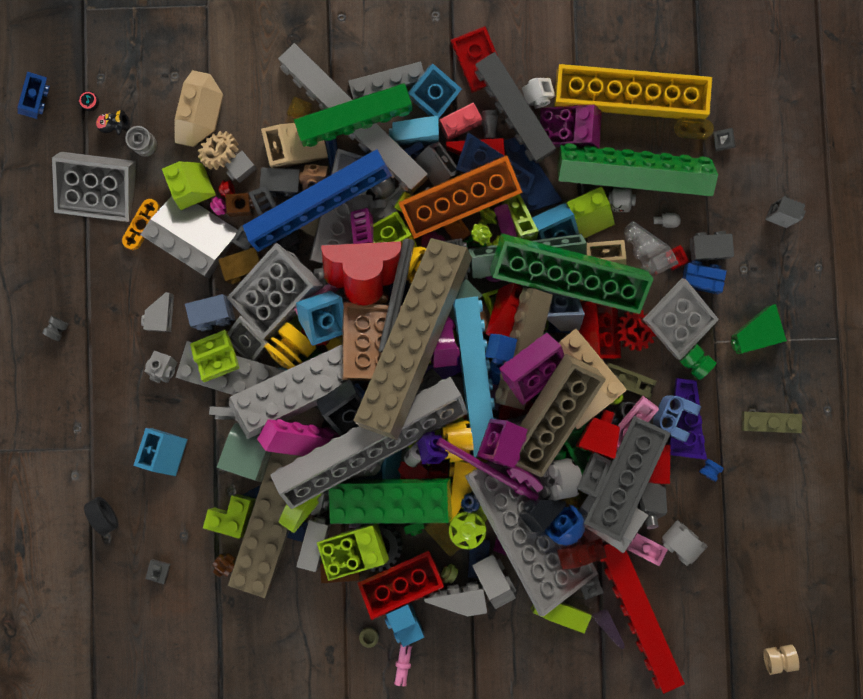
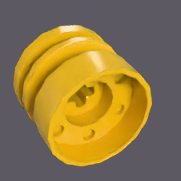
(290, 346)

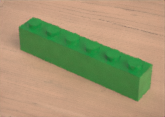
(353, 115)

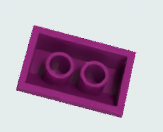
(532, 367)

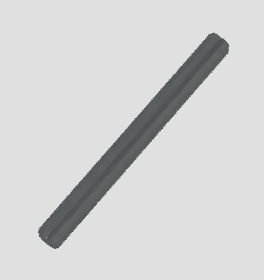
(398, 290)

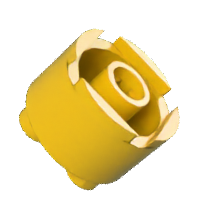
(458, 435)

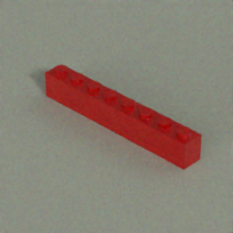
(642, 619)

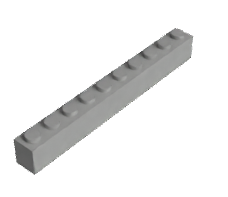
(329, 94)

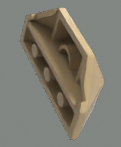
(197, 109)

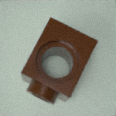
(232, 201)

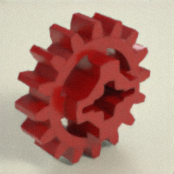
(636, 337)

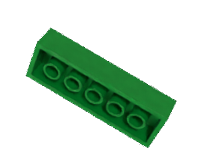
(391, 501)

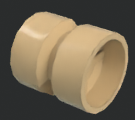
(782, 659)

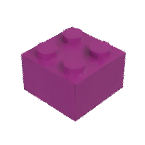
(502, 443)

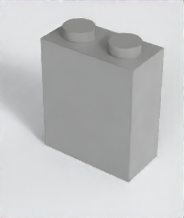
(316, 531)

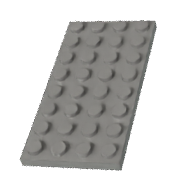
(530, 553)

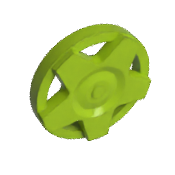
(467, 530)

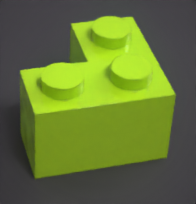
(234, 520)

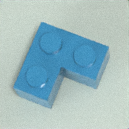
(405, 625)

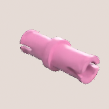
(403, 665)

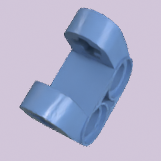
(674, 414)

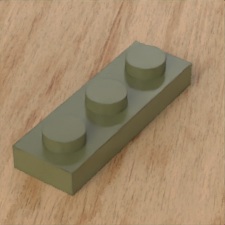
(772, 422)

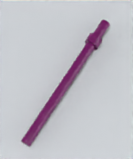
(519, 488)

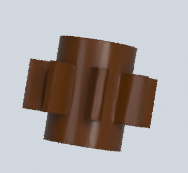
(223, 565)

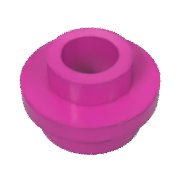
(218, 206)

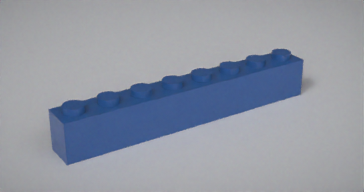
(317, 200)

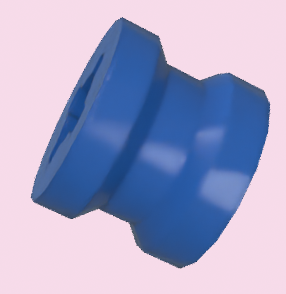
(711, 470)

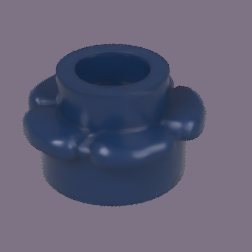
(472, 507)

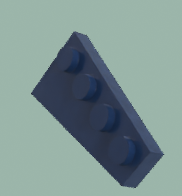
(477, 153)
(542, 191)

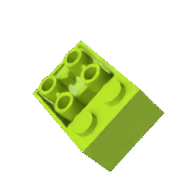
(353, 551)

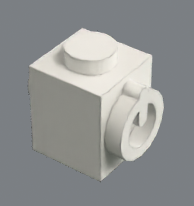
(538, 92)

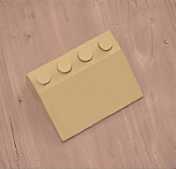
(612, 388)

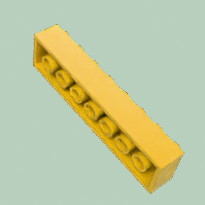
(633, 91)

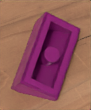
(505, 220)

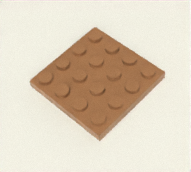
(361, 340)

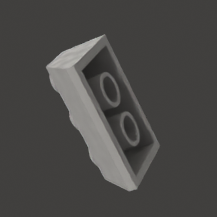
(634, 526)

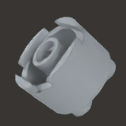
(561, 480)
(684, 542)

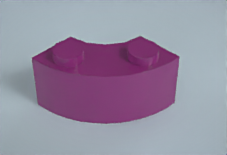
(446, 350)

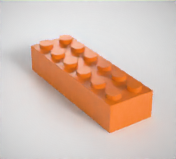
(460, 197)

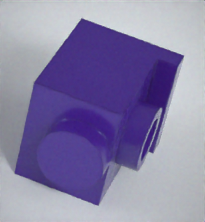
(429, 450)

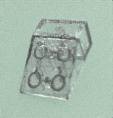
(651, 251)

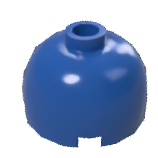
(566, 527)

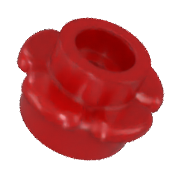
(226, 187)

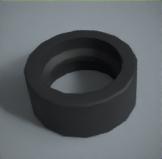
(101, 516)

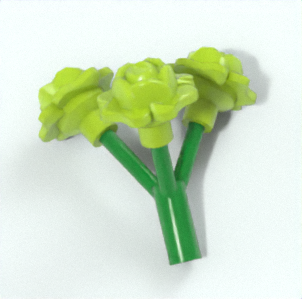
(481, 232)

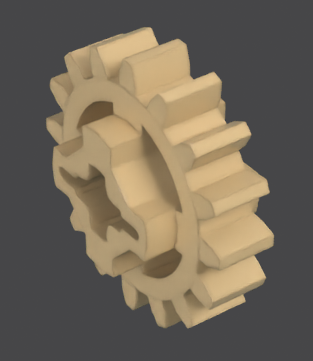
(218, 150)

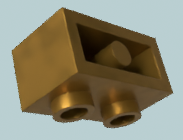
(239, 265)

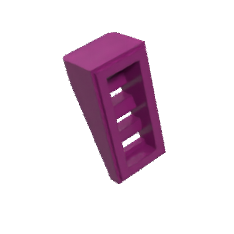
(359, 218)

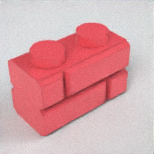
(460, 121)

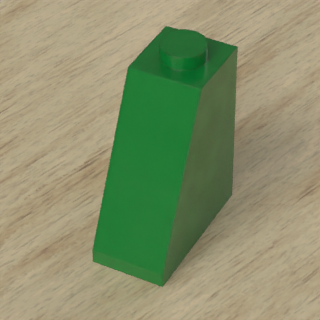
(759, 332)

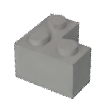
(497, 586)

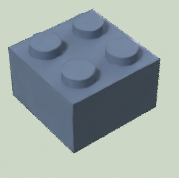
(210, 312)

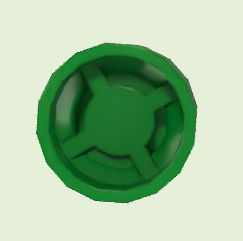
(700, 364)

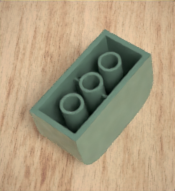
(244, 455)

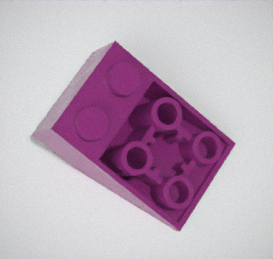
(572, 125)

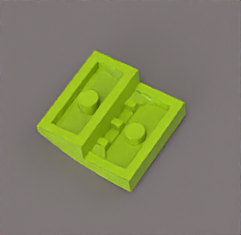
(214, 356)

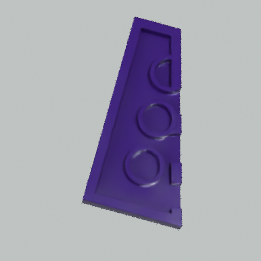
(691, 423)

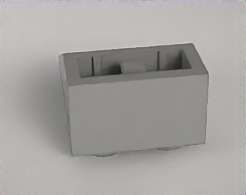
(464, 600)

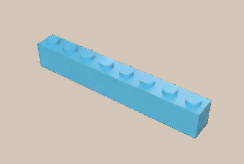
(474, 366)

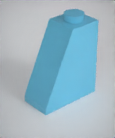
(414, 130)

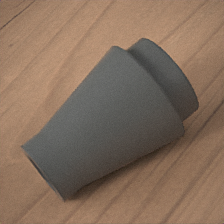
(489, 123)

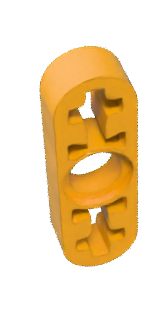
(133, 225)

